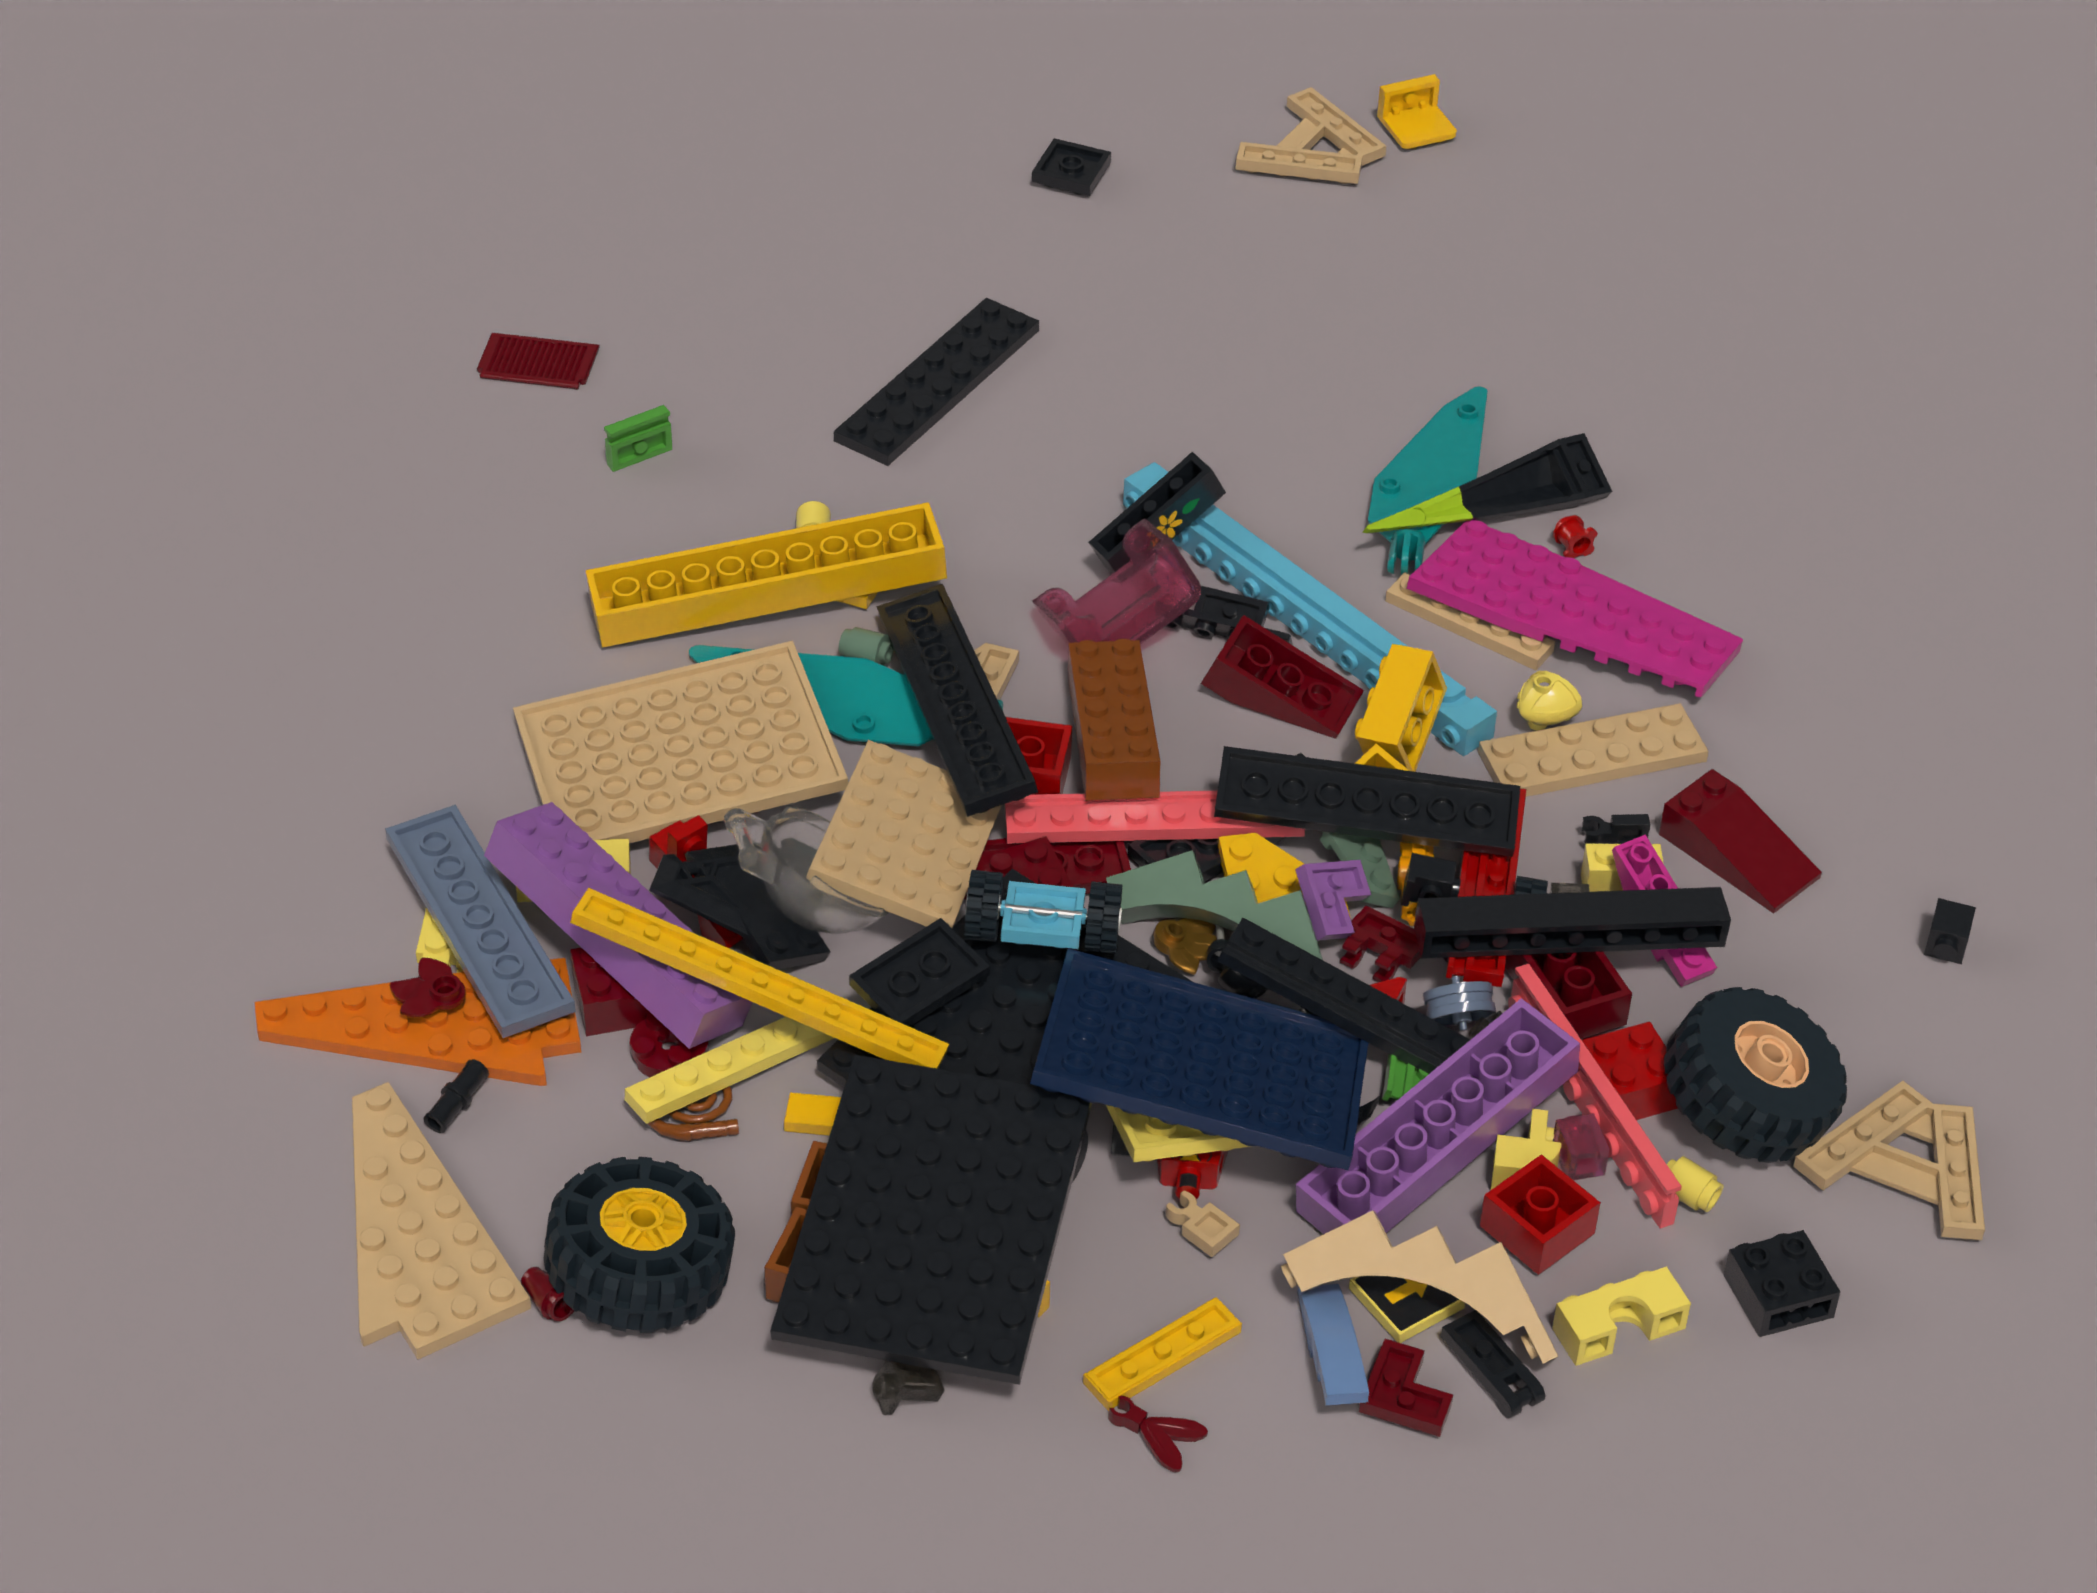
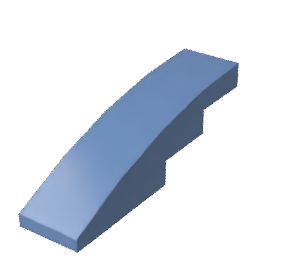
(1333, 1345)

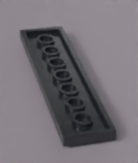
(936, 381)
(1368, 801)

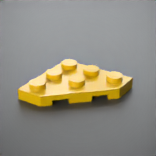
(1267, 865)

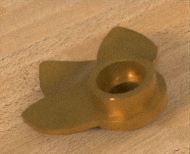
(1184, 941)

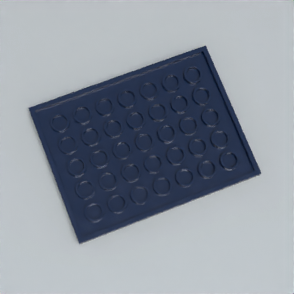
(1203, 1059)

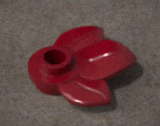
(431, 991)

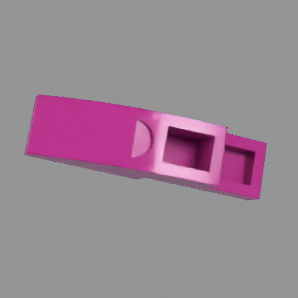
(1642, 869)

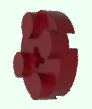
(648, 1051)

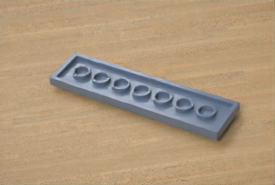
(480, 921)

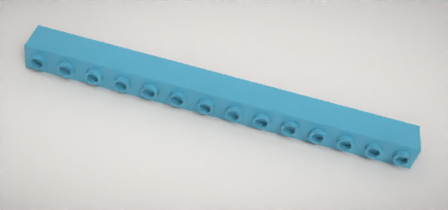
(1312, 610)

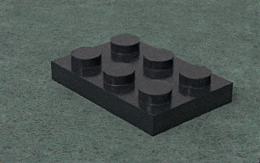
(920, 974)

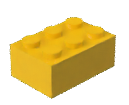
(1403, 705)

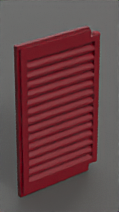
(537, 360)

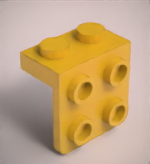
(1412, 112)

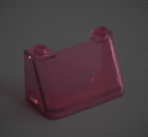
(1131, 601)

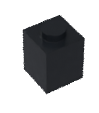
(1950, 931)

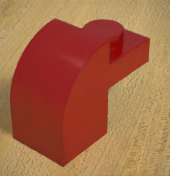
(678, 839)

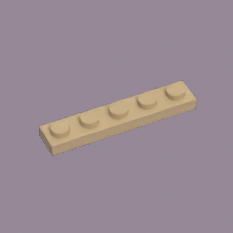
(1498, 639)

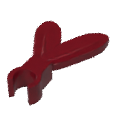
(1158, 1431)

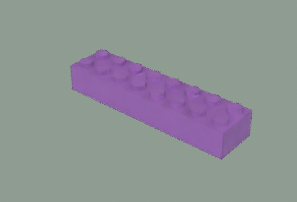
(554, 868)
(1443, 1121)

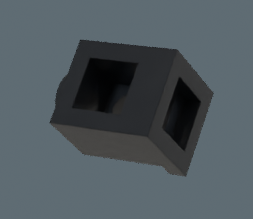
(1429, 879)

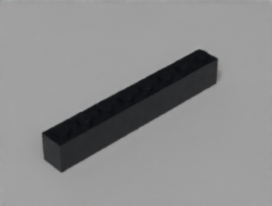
(1571, 922)

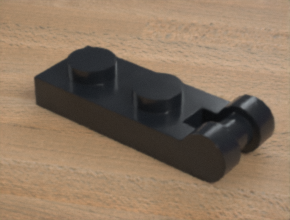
(1493, 1363)

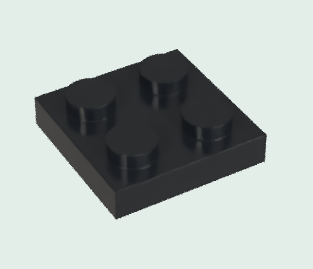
(1071, 167)

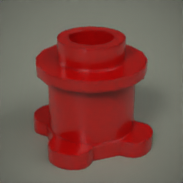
(1574, 536)

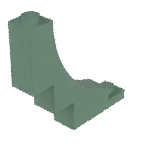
(1178, 890)

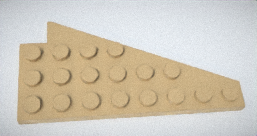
(419, 1244)

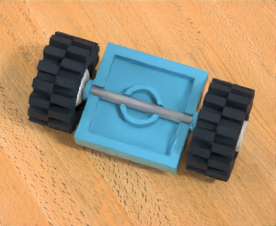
(1043, 913)

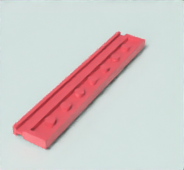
(1170, 817)
(1593, 1093)

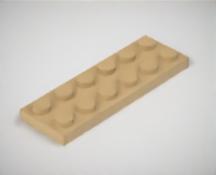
(1595, 750)

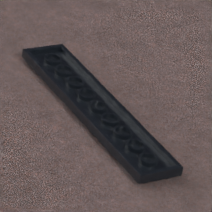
(956, 701)

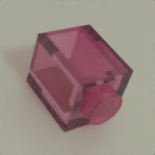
(1583, 1146)

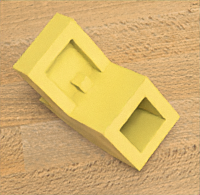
(1516, 1152)

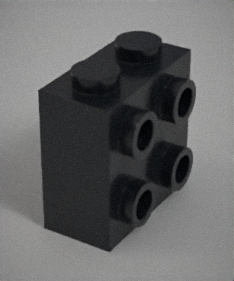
(1781, 1283)

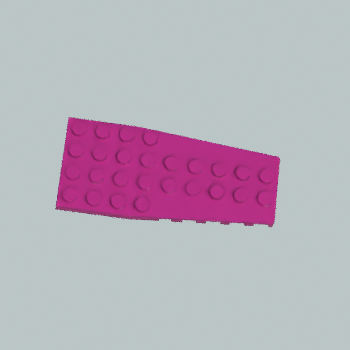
(1556, 596)

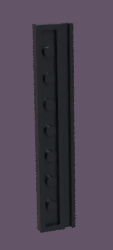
(1339, 997)

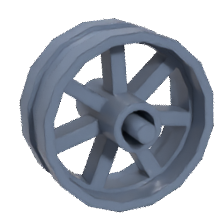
(1460, 1002)

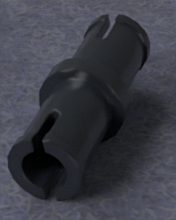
(456, 1096)

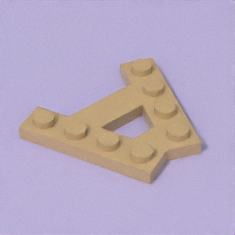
(1294, 155)
(1863, 1148)

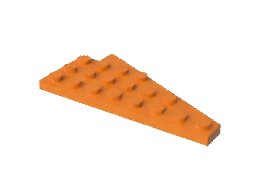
(370, 1026)

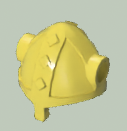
(1549, 703)

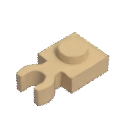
(1204, 1227)

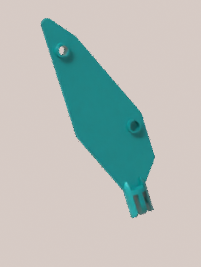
(1432, 463)
(855, 697)

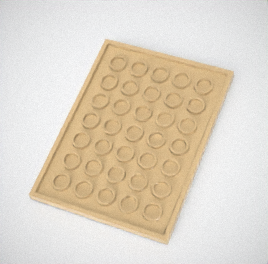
(683, 745)

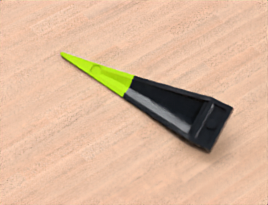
(1543, 480)

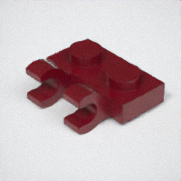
(1385, 936)

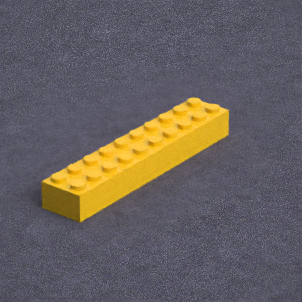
(766, 574)

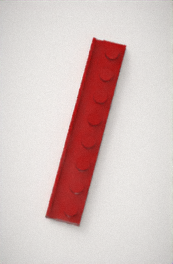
(1487, 876)

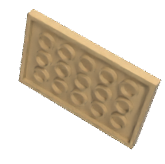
(902, 838)

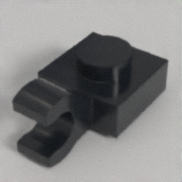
(1619, 830)

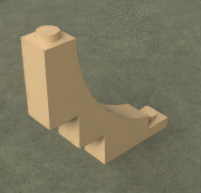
(1482, 1281)

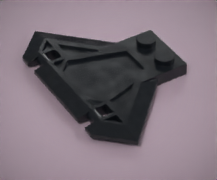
(738, 903)

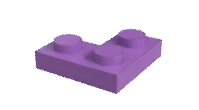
(1326, 890)

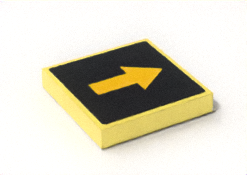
(1404, 1304)

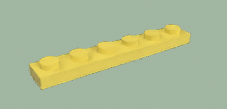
(721, 1067)

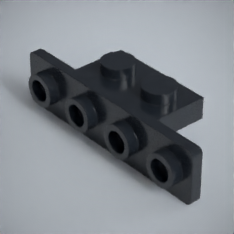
(1220, 612)

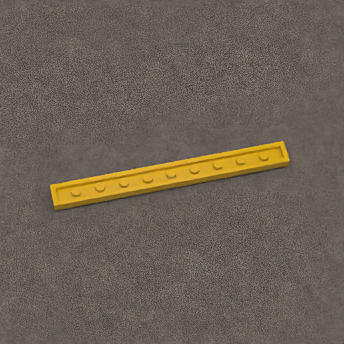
(756, 981)

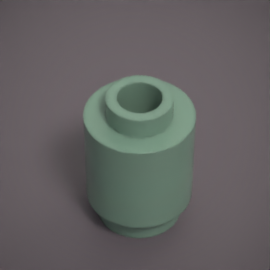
(866, 644)

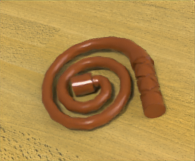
(696, 1125)

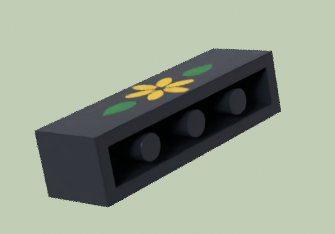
(1167, 505)

